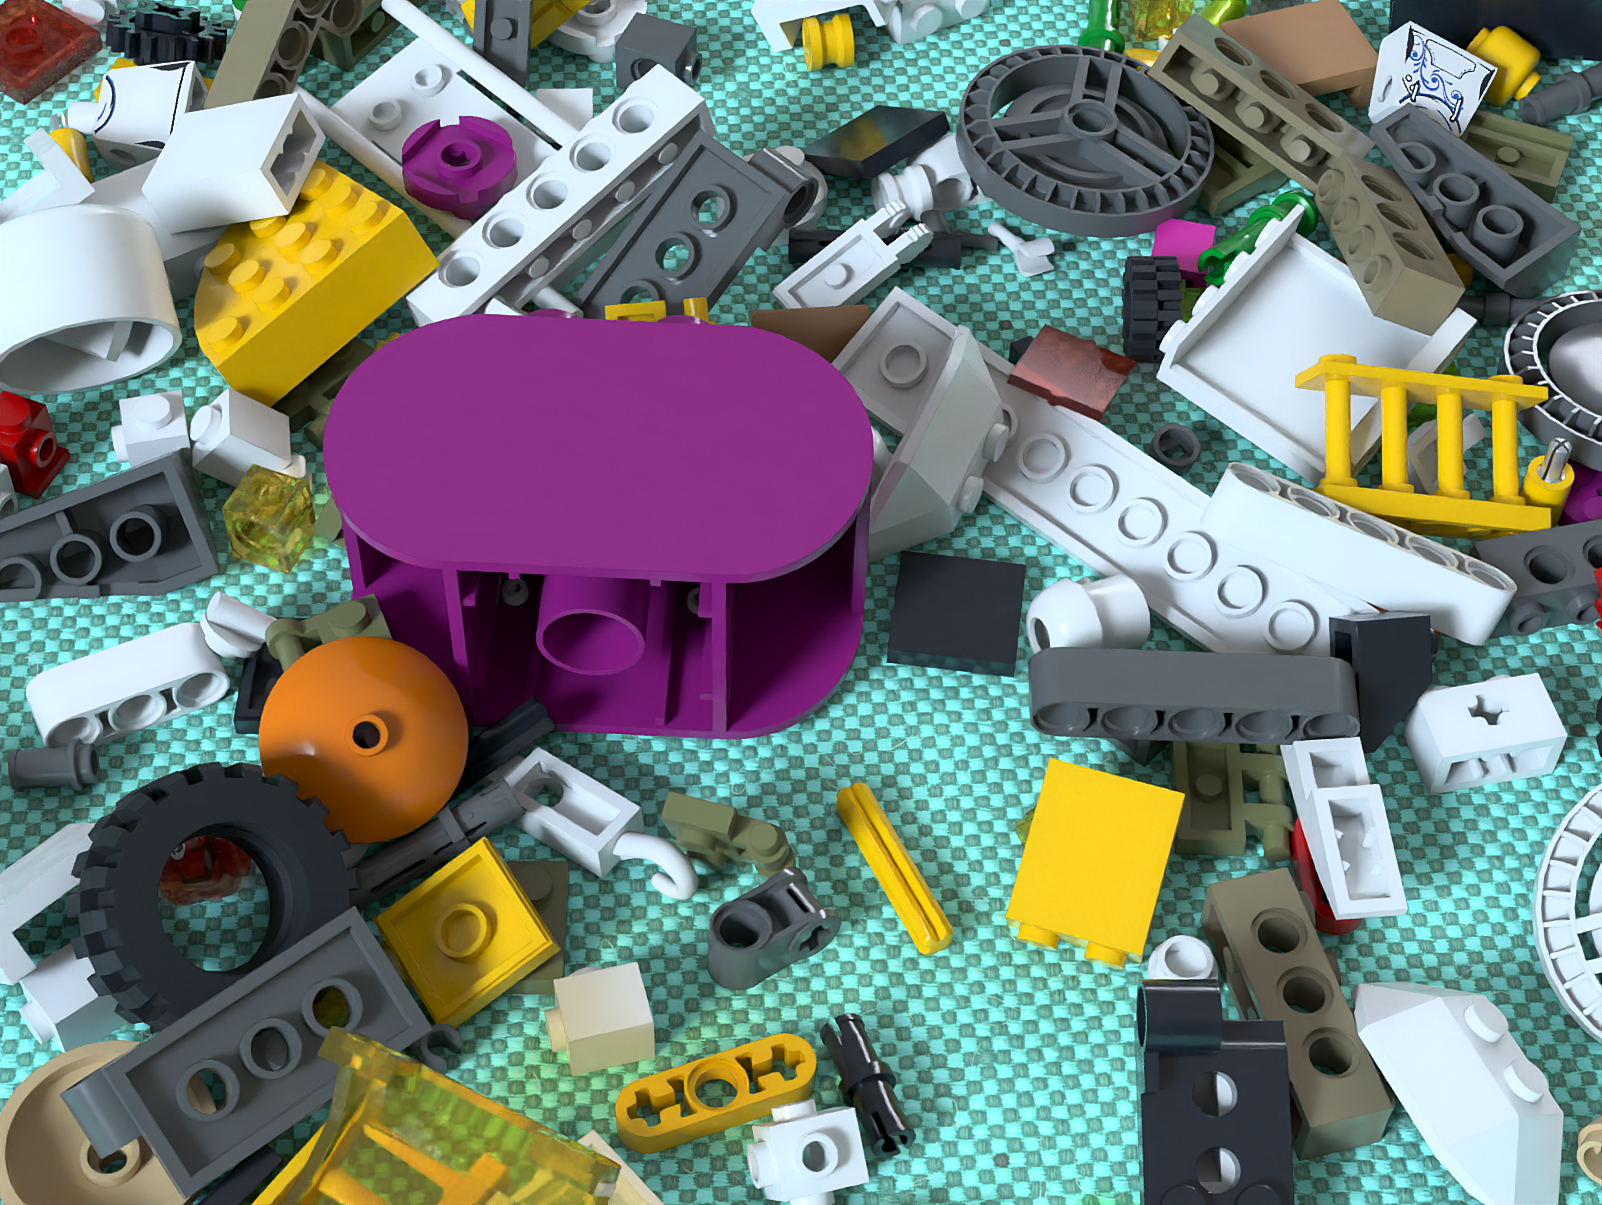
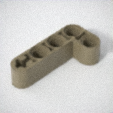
(274, 44)

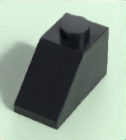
(1390, 665)

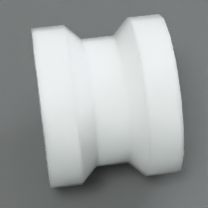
(910, 186)

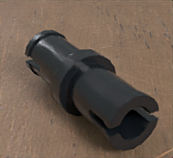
(867, 1085)

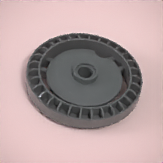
(1083, 141)
(1574, 370)

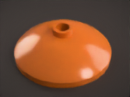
(376, 682)

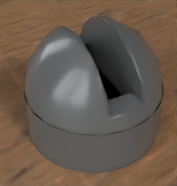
(1169, 440)

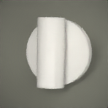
(234, 627)

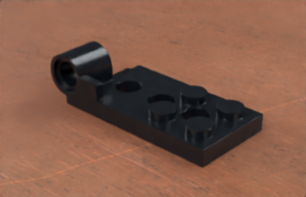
(1176, 1042)

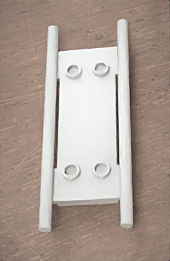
(428, 85)

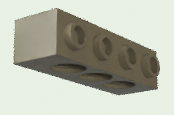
(1255, 103)
(1388, 245)
(1268, 910)

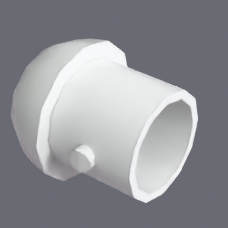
(1089, 615)

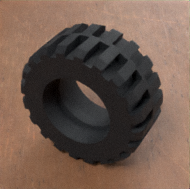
(125, 866)

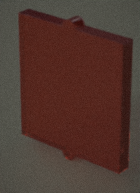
(1071, 372)

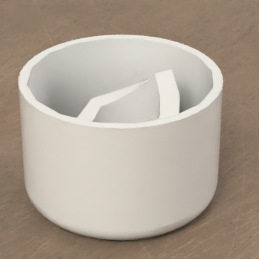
(82, 300)

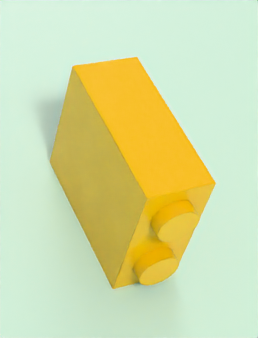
(1094, 863)

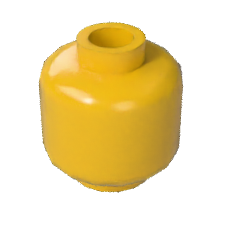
(1513, 58)

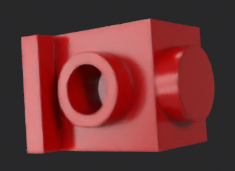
(29, 445)

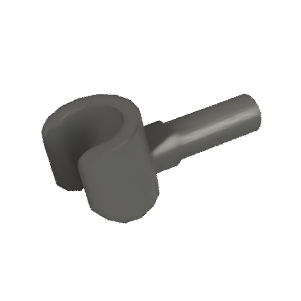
(938, 224)
(441, 1035)

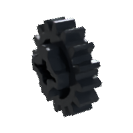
(165, 35)

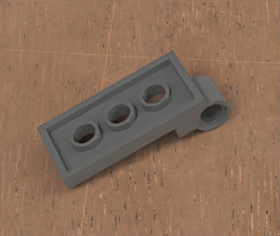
(758, 204)
(148, 1084)

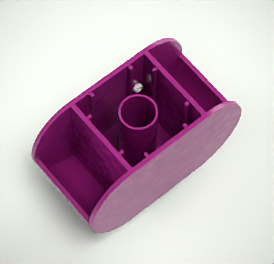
(610, 517)

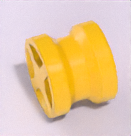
(828, 42)

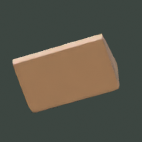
(817, 328)

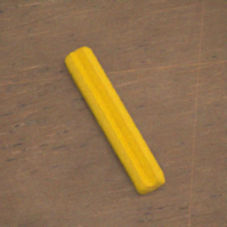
(894, 869)

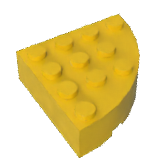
(304, 283)

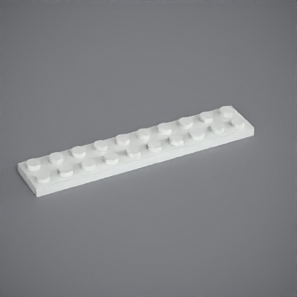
(1101, 499)

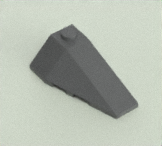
(1477, 205)
(112, 537)

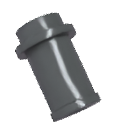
(54, 766)

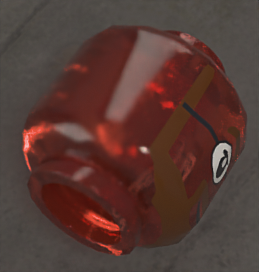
(203, 871)

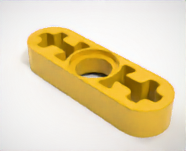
(702, 1120)

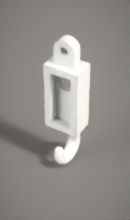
(590, 822)

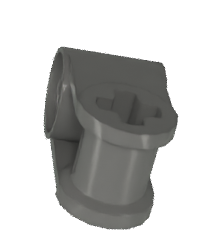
(776, 922)

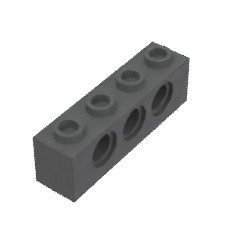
(1551, 576)

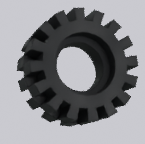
(1149, 305)

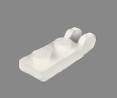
(855, 261)

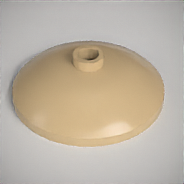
(51, 1159)

